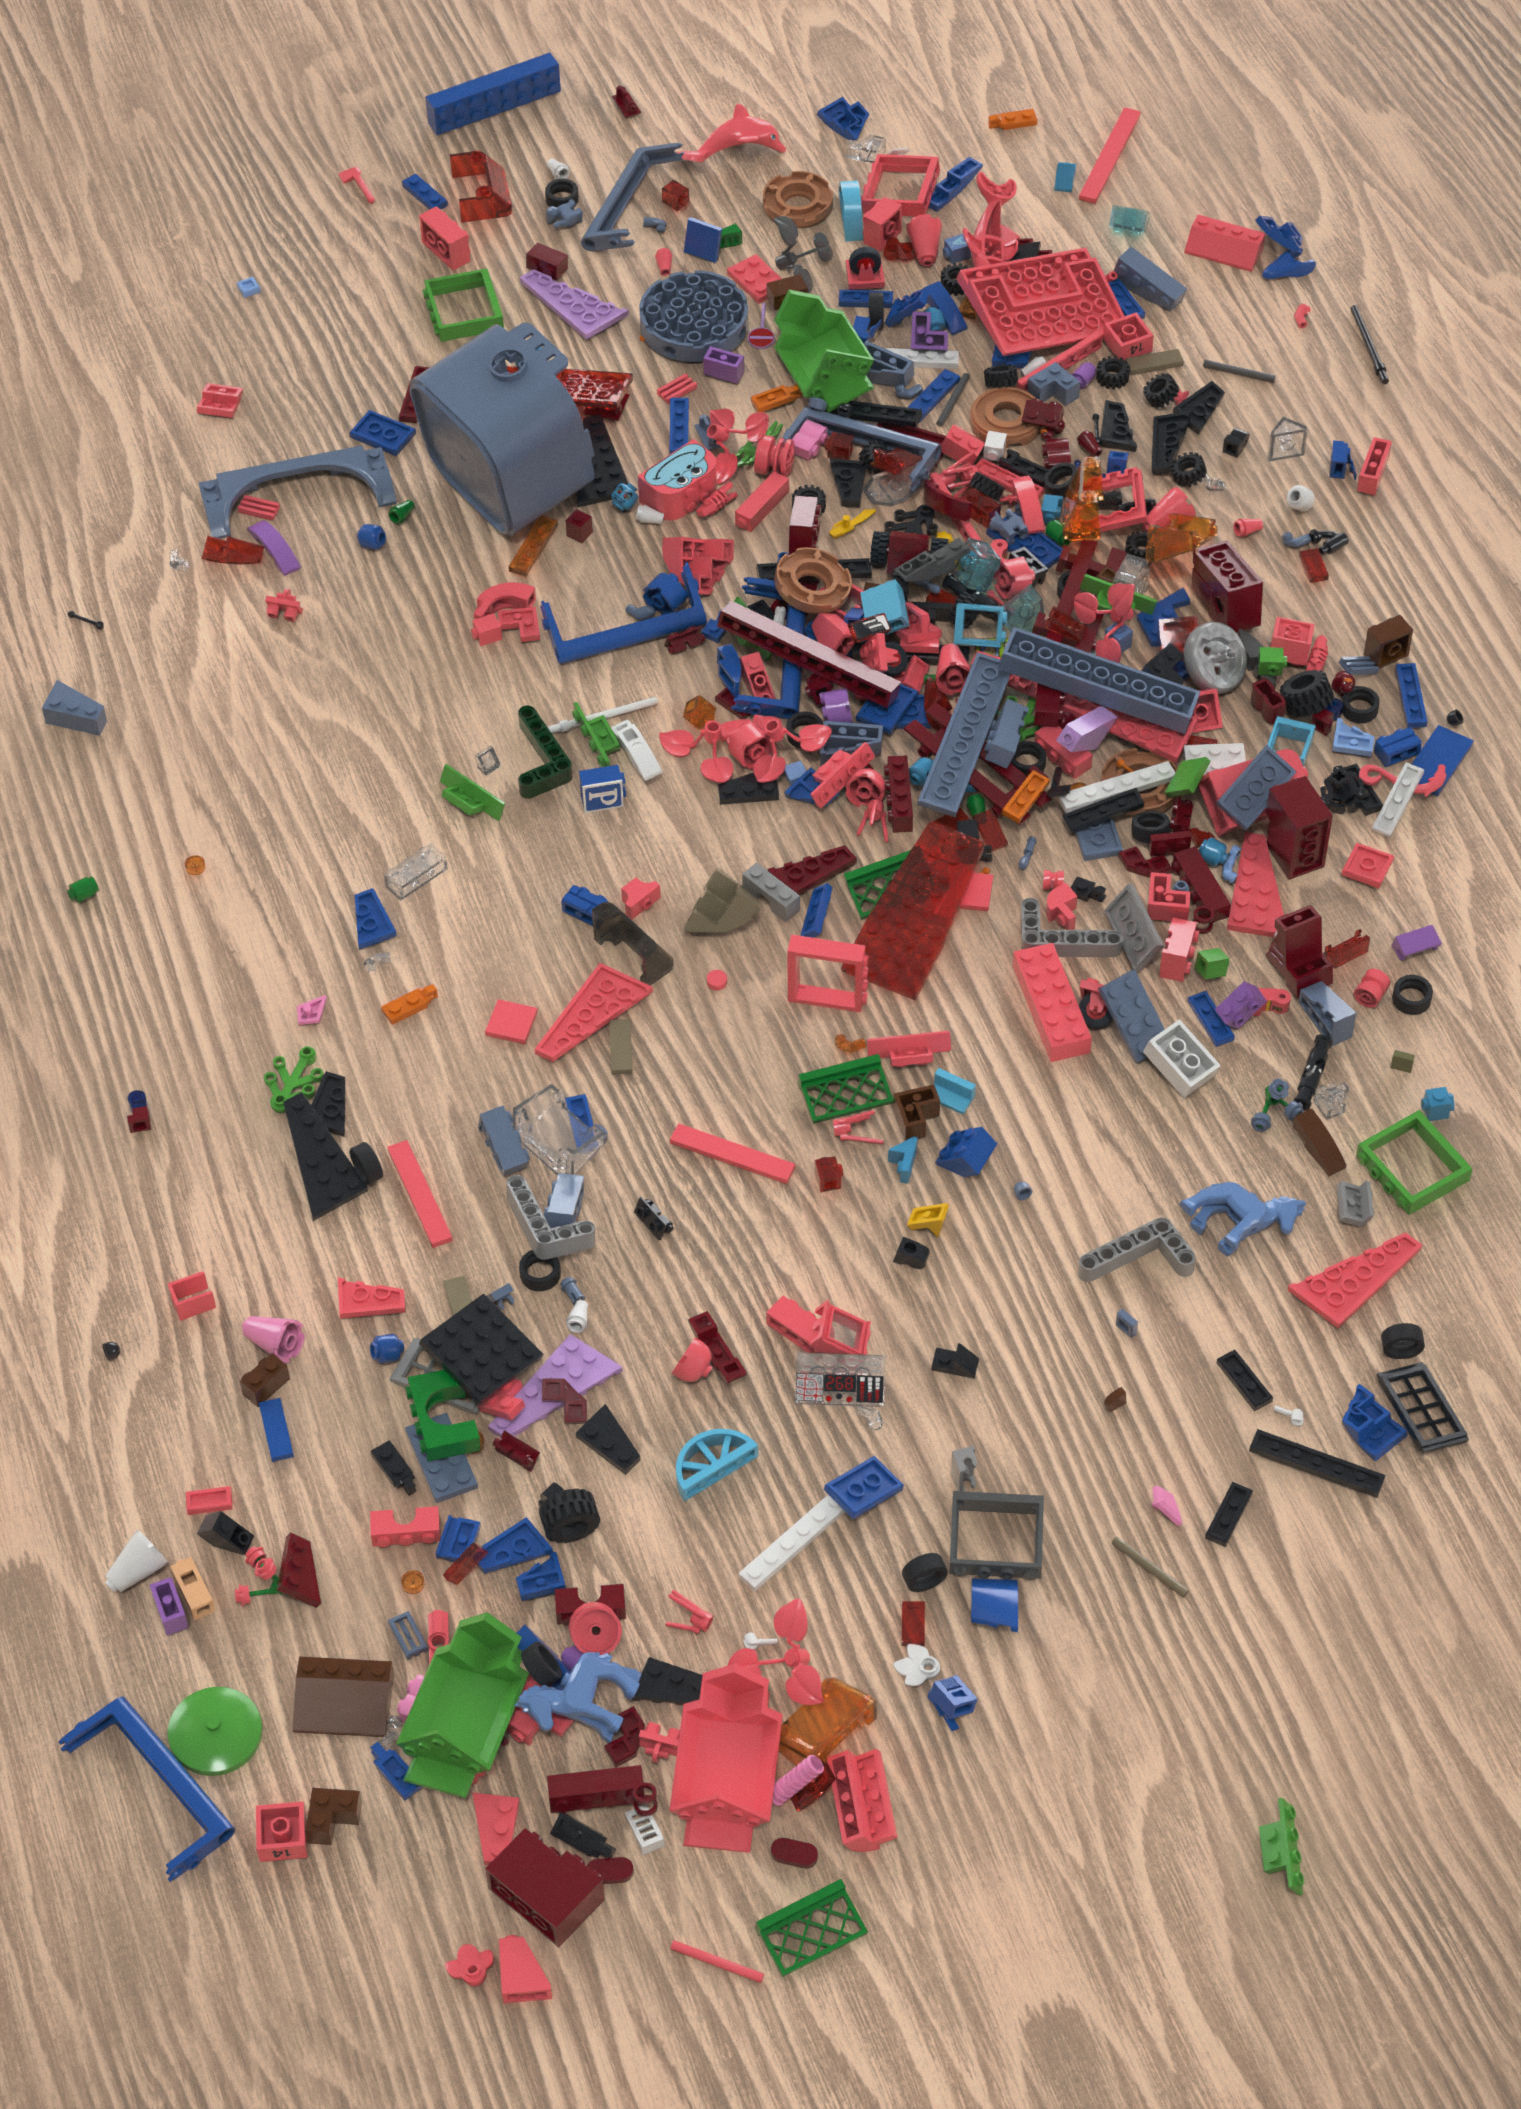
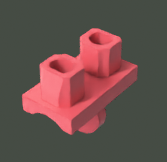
(283, 602)
(657, 1744)

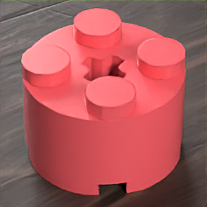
(1012, 577)
(749, 744)

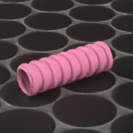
(796, 1779)

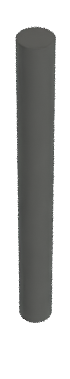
(1238, 370)
(954, 397)

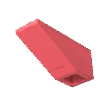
(755, 676)

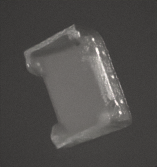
(556, 1133)

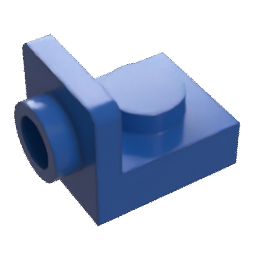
(1117, 461)

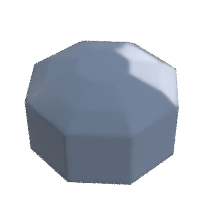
(817, 403)

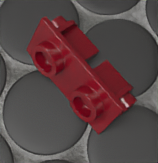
(625, 102)
(677, 641)
(1181, 809)
(516, 1450)

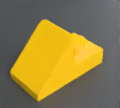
(928, 1217)

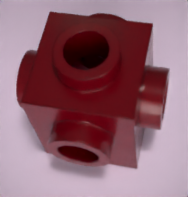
(816, 685)

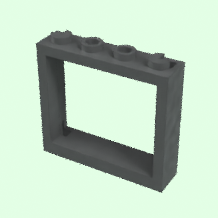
(1002, 1504)

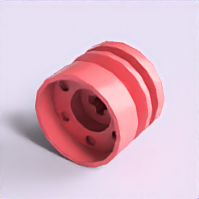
(776, 456)

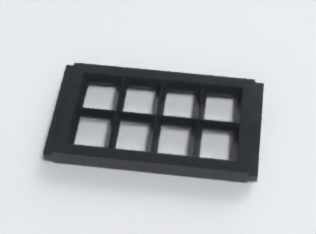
(1440, 1442)

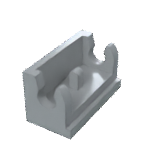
(963, 1467)

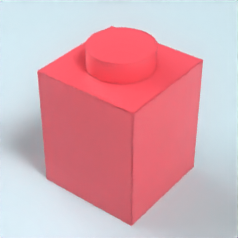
(486, 629)

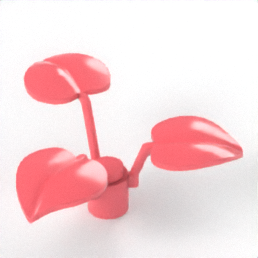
(721, 424)
(1121, 598)
(680, 741)
(771, 767)
(805, 1683)

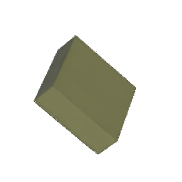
(1402, 1061)

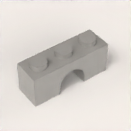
(783, 900)

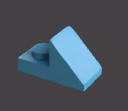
(1065, 177)
(904, 1156)

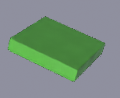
(1187, 777)

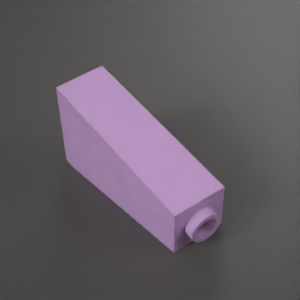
(1087, 731)

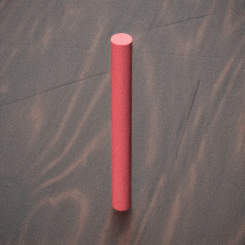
(717, 1961)

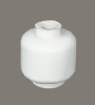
(1300, 498)

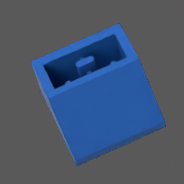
(966, 1151)

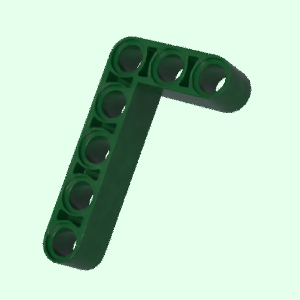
(557, 765)

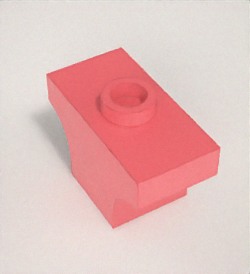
(639, 896)

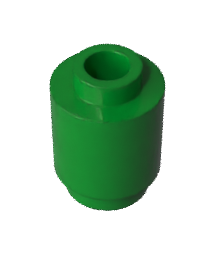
(1055, 532)
(82, 889)

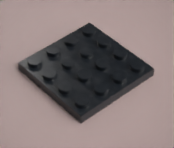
(481, 1349)

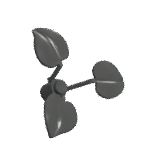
(787, 260)

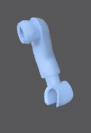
(1227, 868)

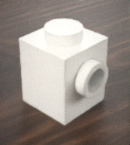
(994, 446)

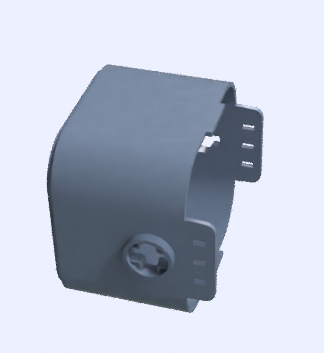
(504, 437)

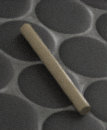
(1149, 1566)

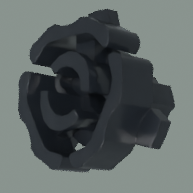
(1343, 788)

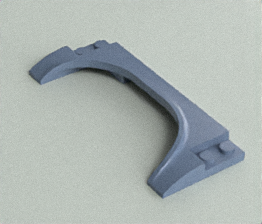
(222, 493)

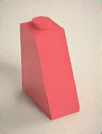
(833, 632)
(520, 1972)

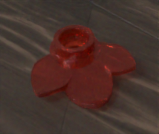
(897, 250)

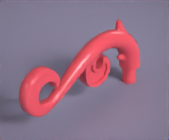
(1427, 788)

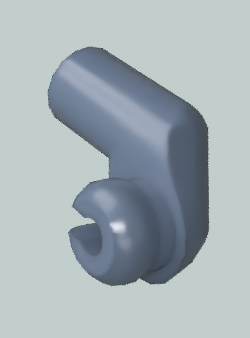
(908, 393)
(1295, 542)
(640, 613)

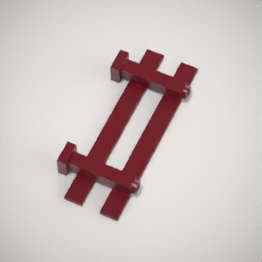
(1079, 566)
(931, 742)

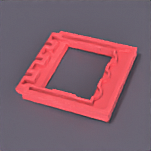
(1136, 514)

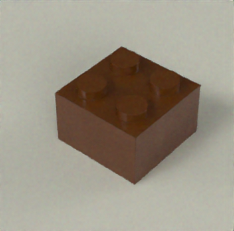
(1388, 641)

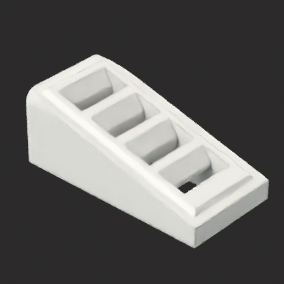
(652, 1843)

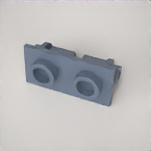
(704, 423)

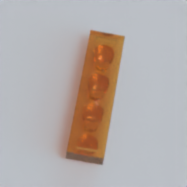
(533, 546)

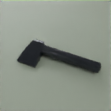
(1055, 789)

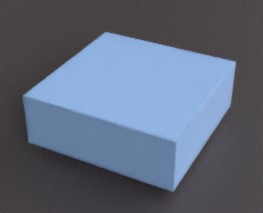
(248, 287)
(794, 771)

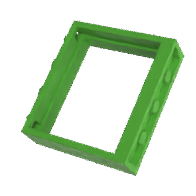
(456, 283)
(1439, 1145)

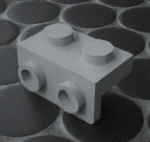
(1355, 1203)

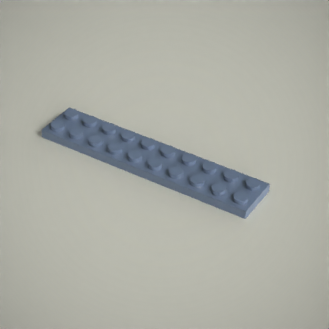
(965, 736)

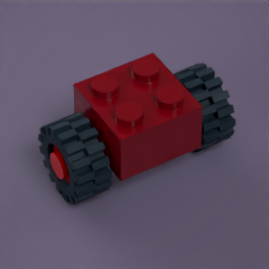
(900, 548)

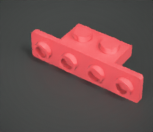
(837, 771)
(911, 1048)

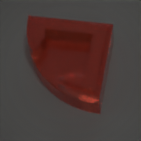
(1198, 836)

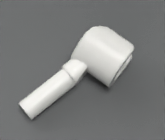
(1296, 1415)
(753, 1643)

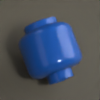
(371, 536)
(386, 1348)

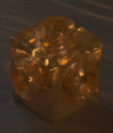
(699, 711)

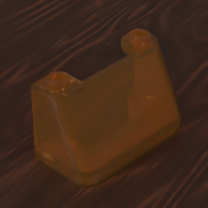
(1081, 502)
(1179, 537)
(824, 1726)

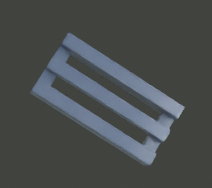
(1358, 665)
(415, 1650)

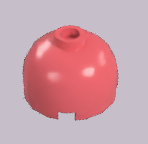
(865, 786)
(694, 1362)

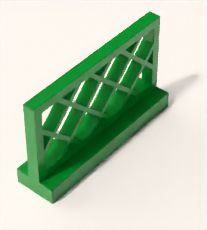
(870, 873)
(837, 1074)
(801, 1909)

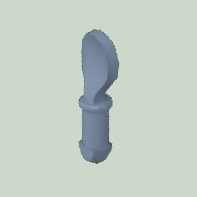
(928, 586)
(1028, 851)

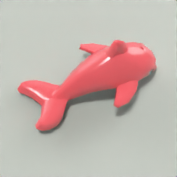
(737, 131)
(988, 242)

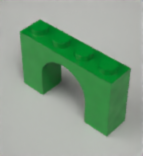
(438, 1439)

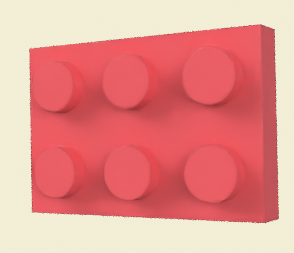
(752, 277)

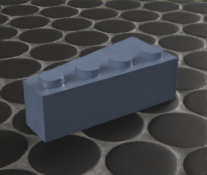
(1148, 280)

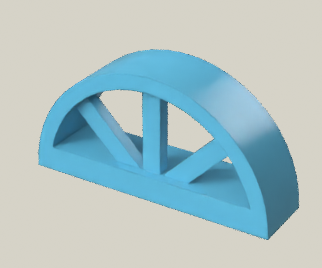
(851, 210)
(709, 1474)

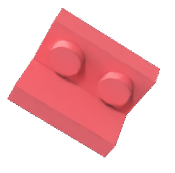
(920, 626)

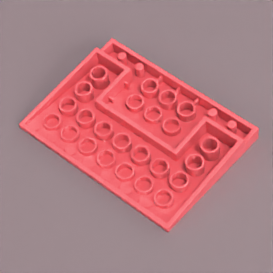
(1041, 300)

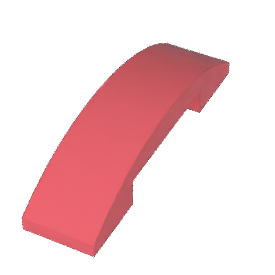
(1029, 503)

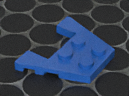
(1163, 610)

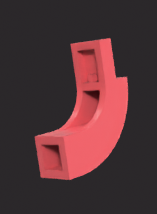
(504, 596)

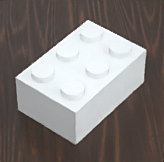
(1219, 755)
(1181, 1058)

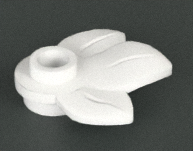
(914, 1665)

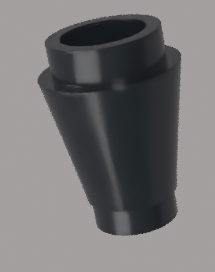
(1110, 500)

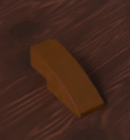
(1319, 1142)

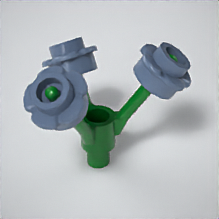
(1275, 1094)

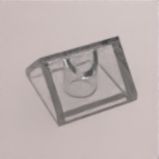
(1287, 440)

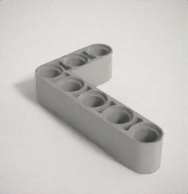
(1067, 942)
(546, 1241)
(1136, 1248)

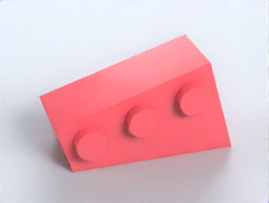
(1179, 949)

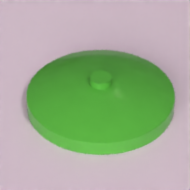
(215, 1731)

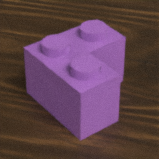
(921, 335)

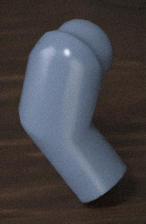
(655, 222)

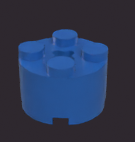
(665, 593)

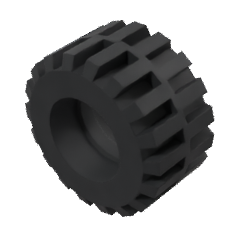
(1307, 693)
(569, 1515)

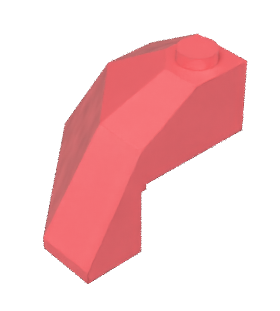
(705, 558)

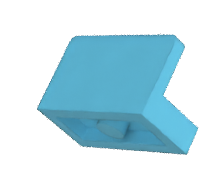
(954, 1091)

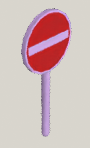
(761, 337)

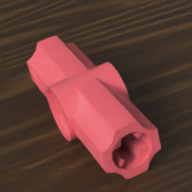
(438, 1630)

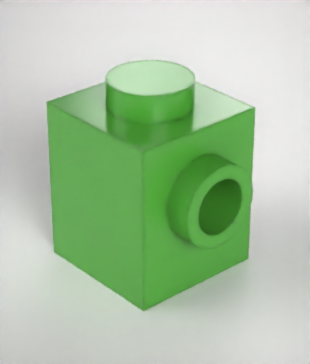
(1271, 661)
(1212, 963)

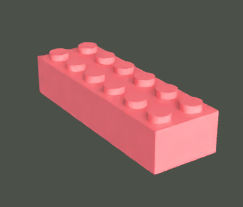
(1052, 1002)

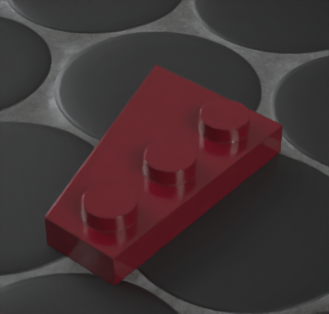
(298, 1571)

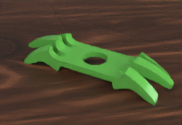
(750, 450)

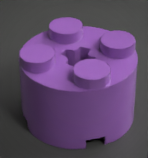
(836, 706)

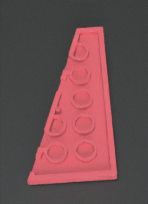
(1255, 893)
(598, 1001)
(1352, 1282)

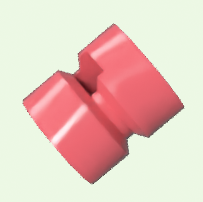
(1372, 988)

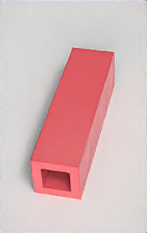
(762, 501)

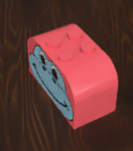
(679, 481)

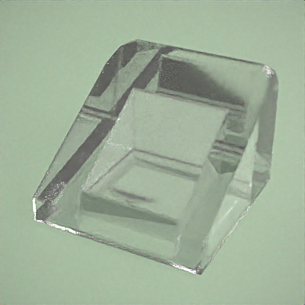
(487, 760)

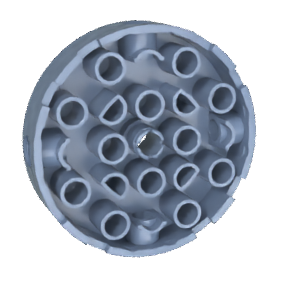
(691, 314)

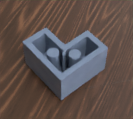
(1054, 382)

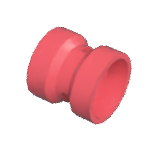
(1052, 879)

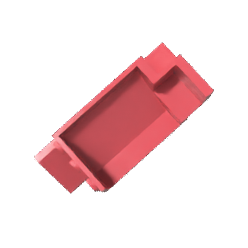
(726, 1760)

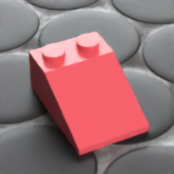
(1294, 638)

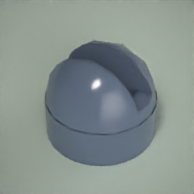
(1022, 1190)

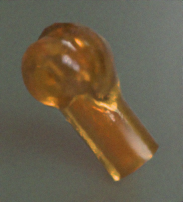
(849, 1046)

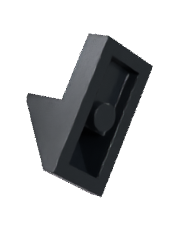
(958, 1362)

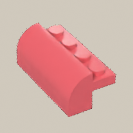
(862, 1800)

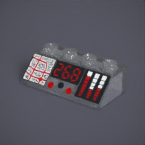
(840, 1379)

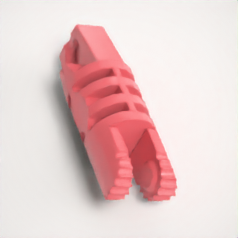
(716, 501)
(1318, 654)

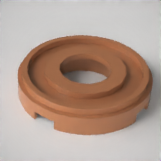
(801, 184)
(995, 399)
(817, 564)
(1153, 801)

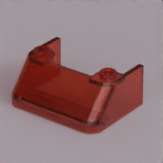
(490, 200)

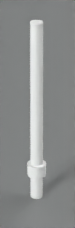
(565, 725)

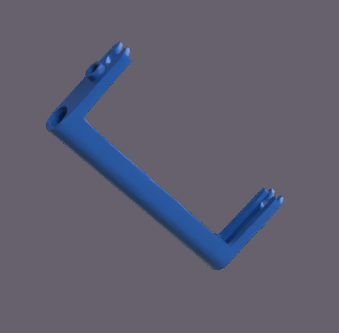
(627, 634)
(791, 673)
(171, 1772)

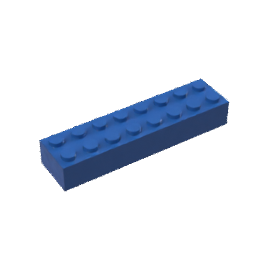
(493, 93)

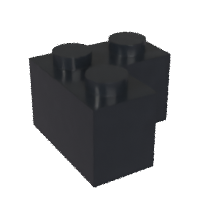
(1164, 663)

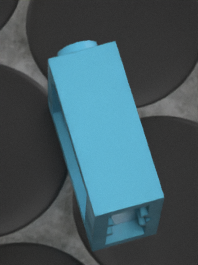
(959, 625)
(1303, 732)

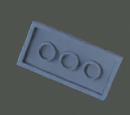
(1250, 791)
(1132, 1012)
(444, 1476)

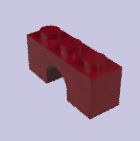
(568, 1601)

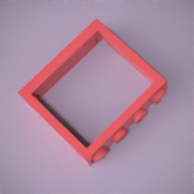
(903, 163)
(830, 951)

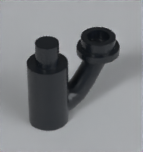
(1335, 542)

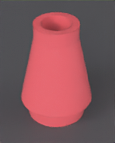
(664, 259)
(1244, 527)

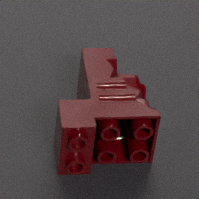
(1299, 950)

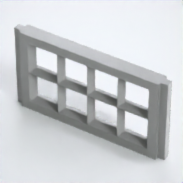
(404, 1366)

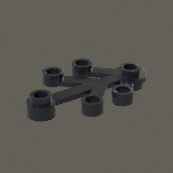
(922, 514)

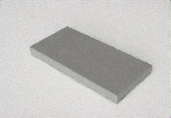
(1139, 934)

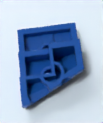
(843, 118)
(1285, 235)
(1372, 1424)
(995, 1602)

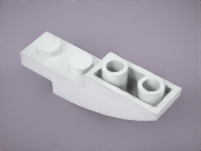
(637, 749)

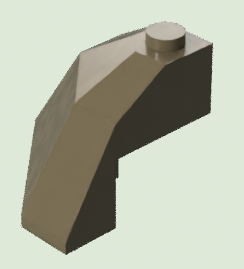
(723, 906)

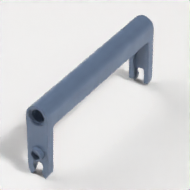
(600, 233)
(865, 432)

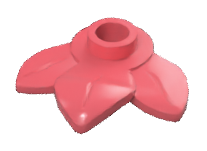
(470, 1965)

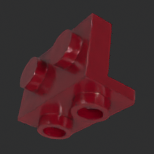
(1042, 413)
(1169, 843)

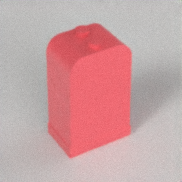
(1216, 783)

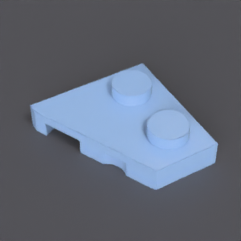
(1352, 740)

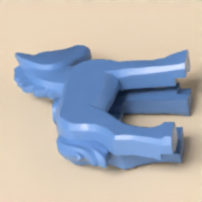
(1244, 1209)
(577, 1695)

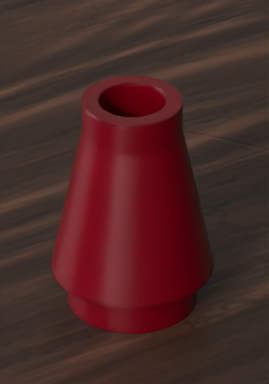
(1089, 443)

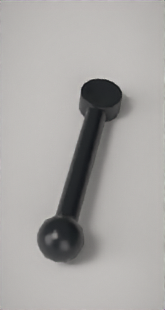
(1096, 417)
(99, 625)

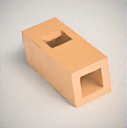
(192, 1588)

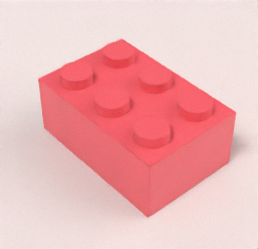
(444, 238)

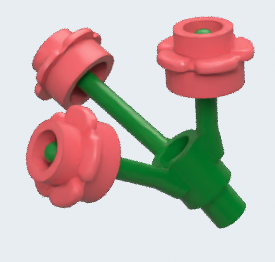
(264, 1569)

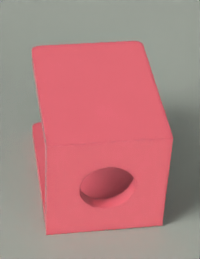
(194, 1305)

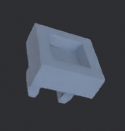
(500, 1294)

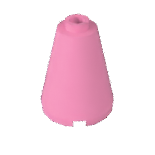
(275, 1335)

